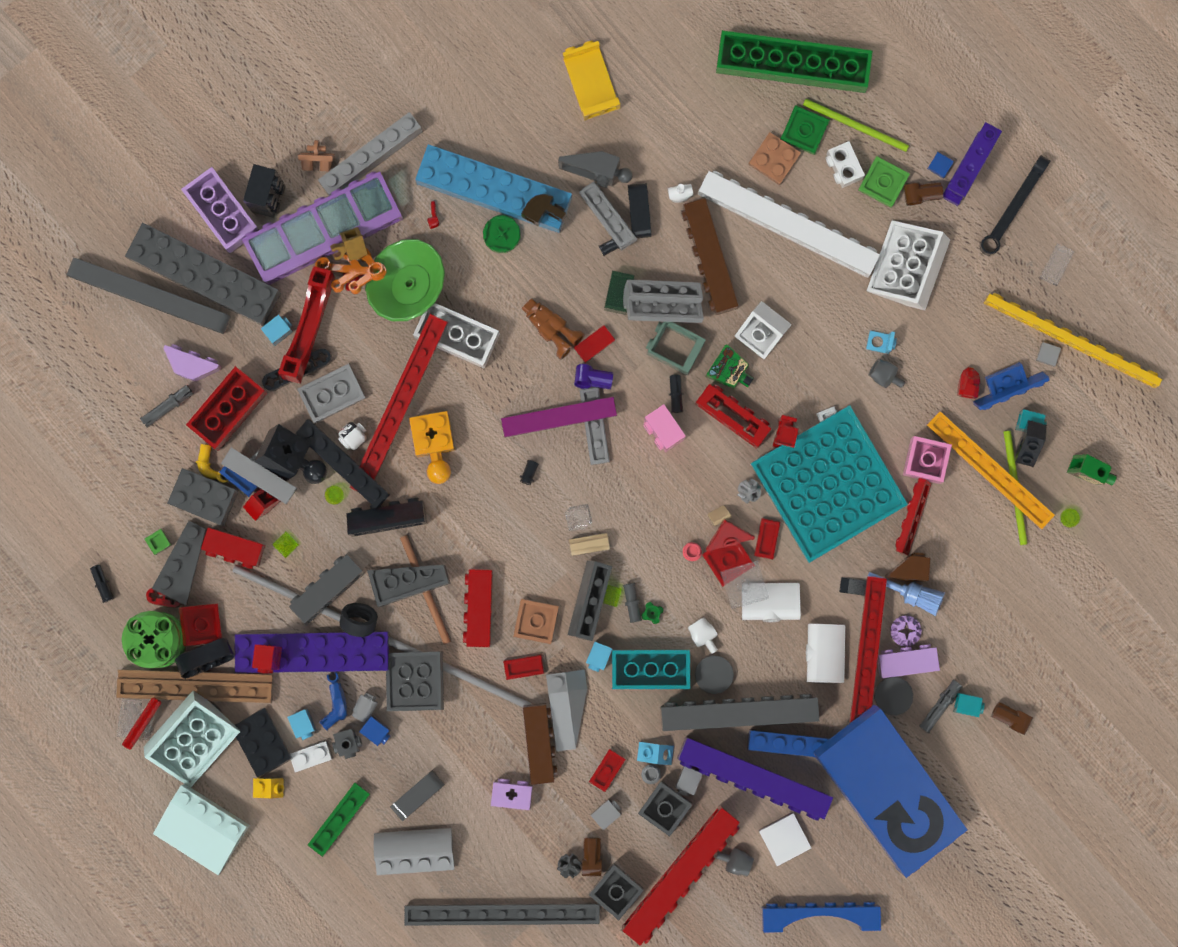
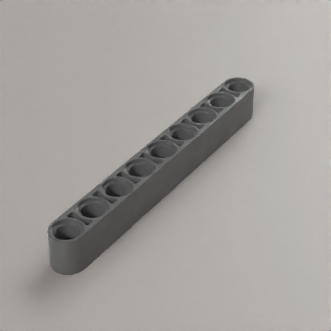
(148, 295)

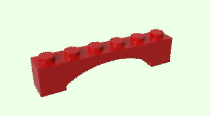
(298, 354)

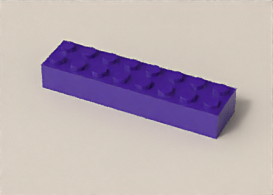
(753, 777)

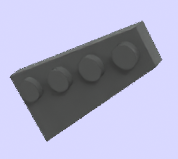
(179, 570)
(405, 582)

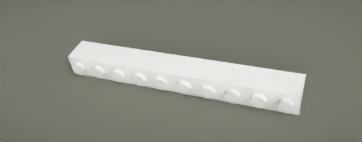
(789, 224)

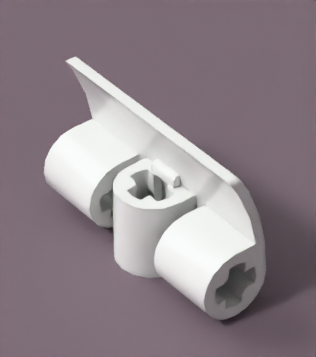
(781, 605)
(825, 653)

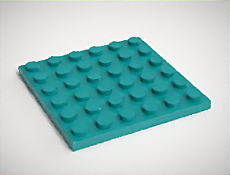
(829, 484)

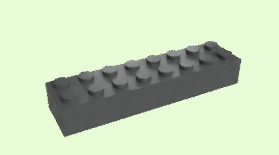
(203, 274)
(738, 714)

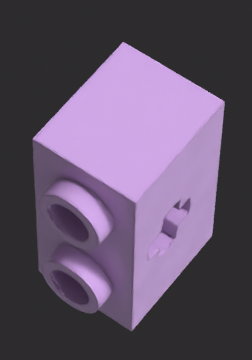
(501, 799)

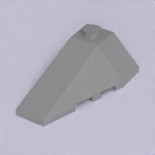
(567, 700)

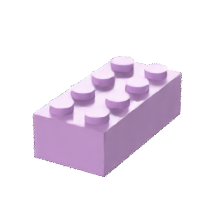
(219, 209)

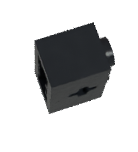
(1030, 443)

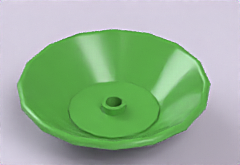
(406, 263)

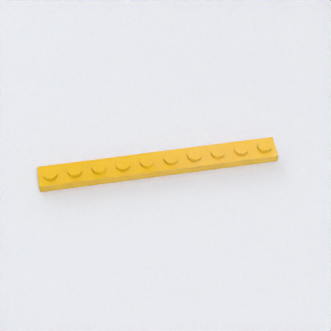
(1079, 343)

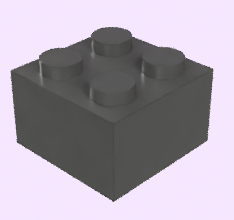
(665, 808)
(616, 891)

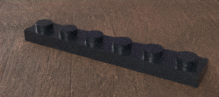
(343, 464)

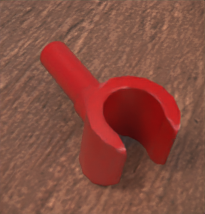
(433, 221)

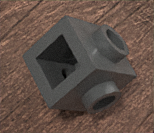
(339, 744)

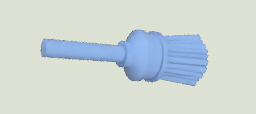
(917, 595)

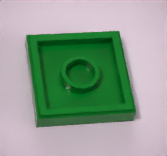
(804, 130)

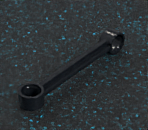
(1016, 203)

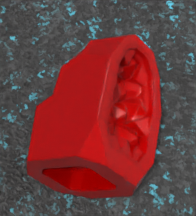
(969, 384)

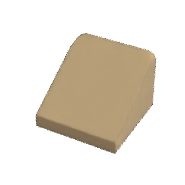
(718, 515)

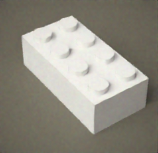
(462, 335)

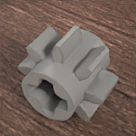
(749, 490)

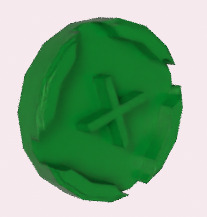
(501, 234)

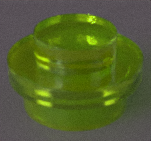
(334, 495)
(1069, 518)

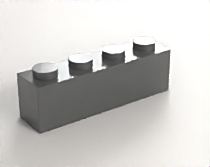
(326, 589)
(589, 600)

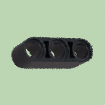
(639, 210)
(204, 658)

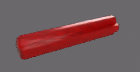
(141, 723)

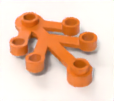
(353, 271)

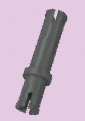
(173, 401)
(939, 708)

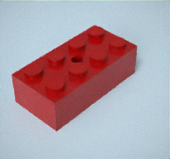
(213, 422)

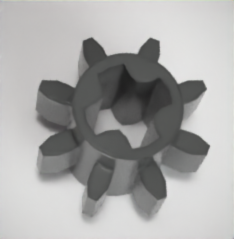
(569, 866)

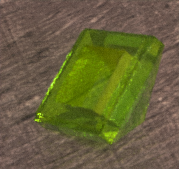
(285, 544)

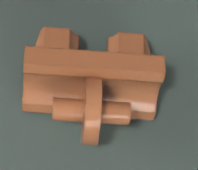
(307, 158)

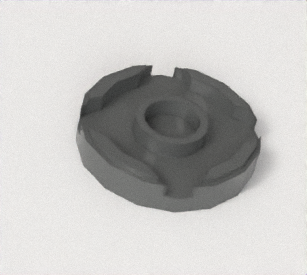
(714, 674)
(893, 696)

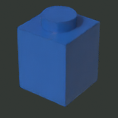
(376, 731)

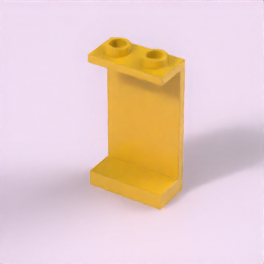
(590, 80)

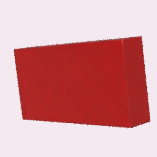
(594, 344)
(767, 539)
(523, 667)

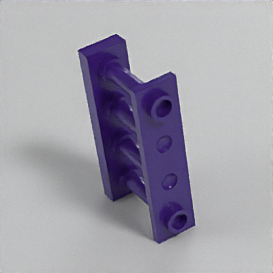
(971, 164)

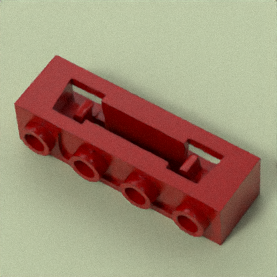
(732, 404)

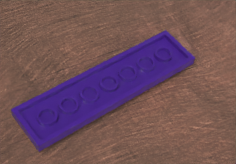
(317, 652)

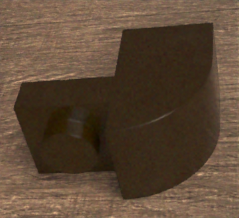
(541, 205)

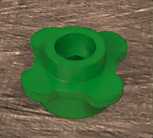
(647, 614)

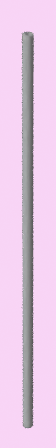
(392, 642)

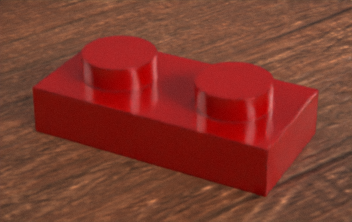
(607, 770)

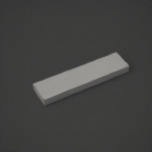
(607, 215)
(595, 431)
(258, 475)

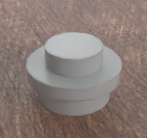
(651, 774)

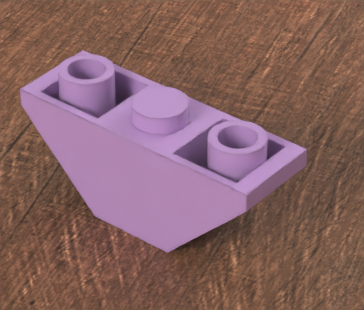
(189, 364)

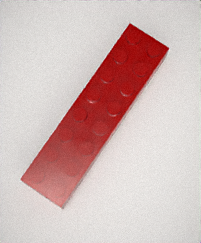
(680, 875)

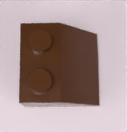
(912, 568)

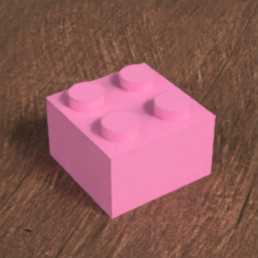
(664, 429)
(927, 459)

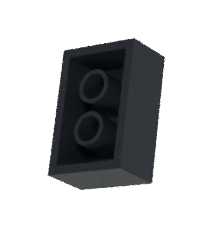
(264, 191)

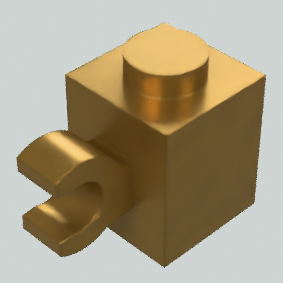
(351, 244)

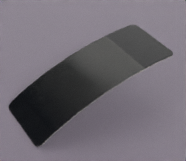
(852, 586)

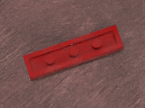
(915, 509)

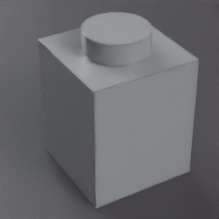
(688, 781)
(606, 813)

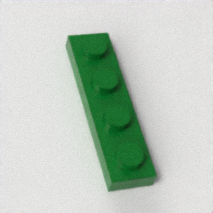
(338, 819)

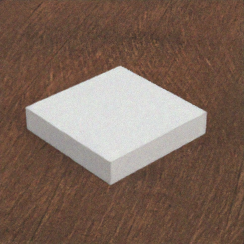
(785, 839)

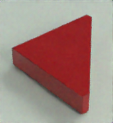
(728, 535)

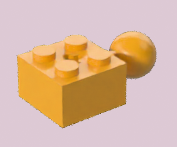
(438, 470)

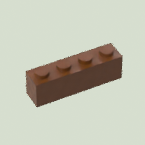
(538, 743)

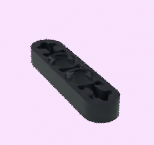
(316, 354)

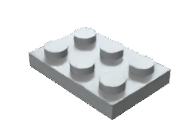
(331, 393)

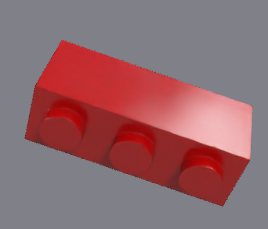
(232, 548)

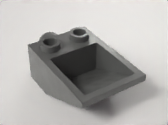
(597, 167)

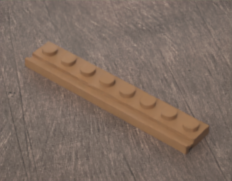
(211, 686)

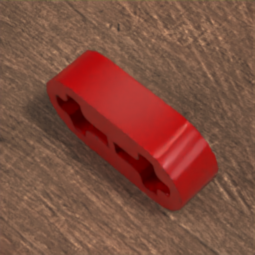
(163, 602)

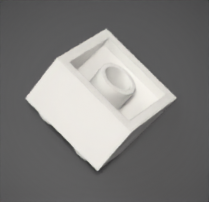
(762, 330)

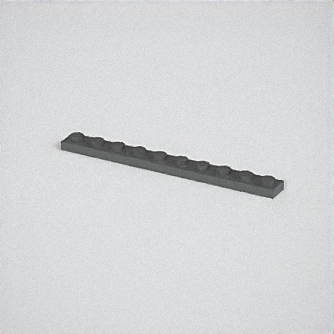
(501, 914)

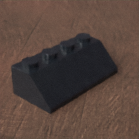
(386, 518)

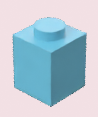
(277, 329)
(598, 656)
(302, 724)

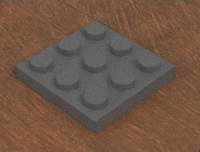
(415, 681)

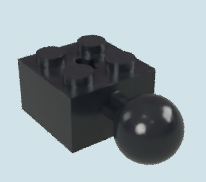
(285, 453)

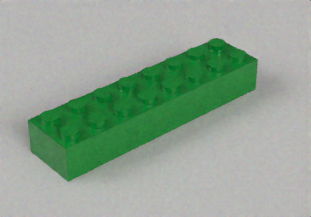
(794, 61)

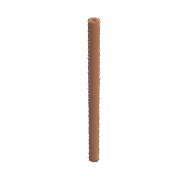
(427, 595)

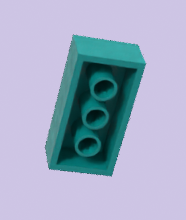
(650, 669)

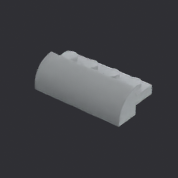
(663, 301)
(413, 851)

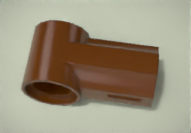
(917, 193)
(1014, 719)
(591, 862)

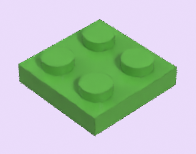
(883, 182)

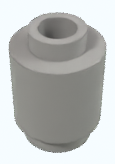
(364, 707)

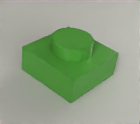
(158, 542)

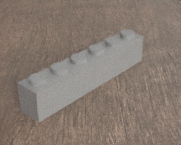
(371, 154)

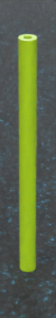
(856, 125)
(1013, 472)

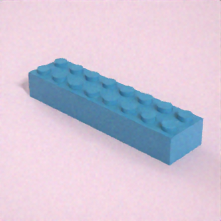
(486, 185)

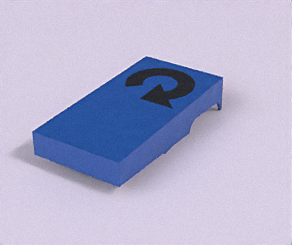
(890, 791)

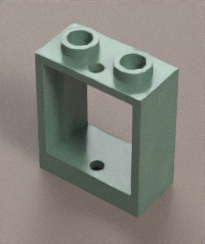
(652, 344)

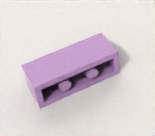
(908, 661)

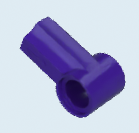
(588, 377)

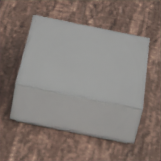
(1048, 354)

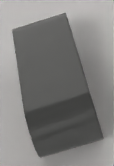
(417, 795)

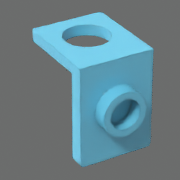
(889, 342)
(654, 753)

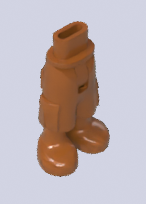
(549, 325)

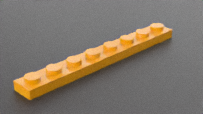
(990, 470)

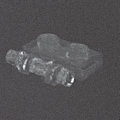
(129, 714)

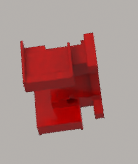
(785, 433)

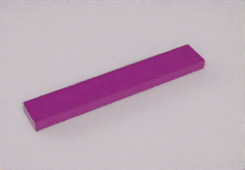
(559, 417)

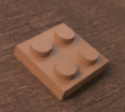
(774, 158)
(536, 621)

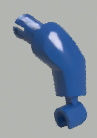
(339, 704)

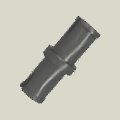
(632, 602)

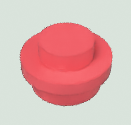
(692, 551)

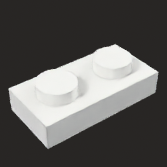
(311, 756)

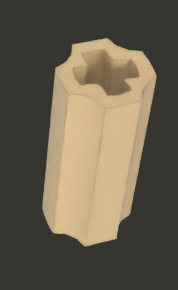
(589, 544)

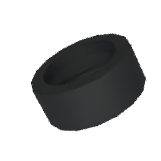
(355, 628)

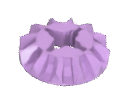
(900, 637)

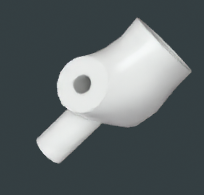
(680, 193)
(703, 633)

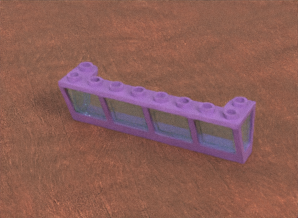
(308, 234)

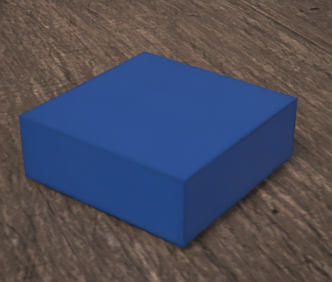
(940, 165)

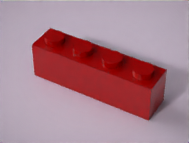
(479, 608)

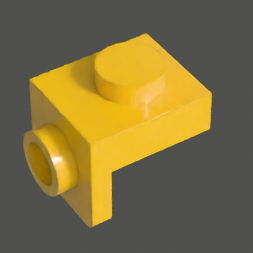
(268, 788)

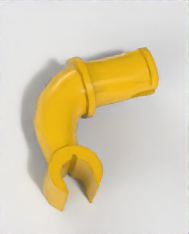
(204, 466)

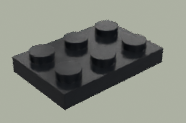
(262, 743)

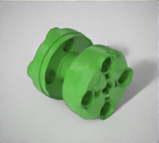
(153, 639)

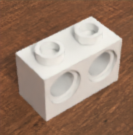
(849, 163)

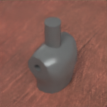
(885, 374)
(737, 862)

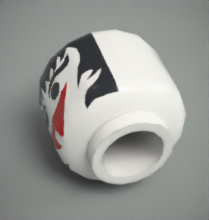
(352, 435)

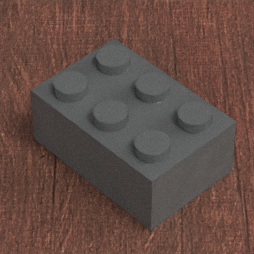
(203, 497)

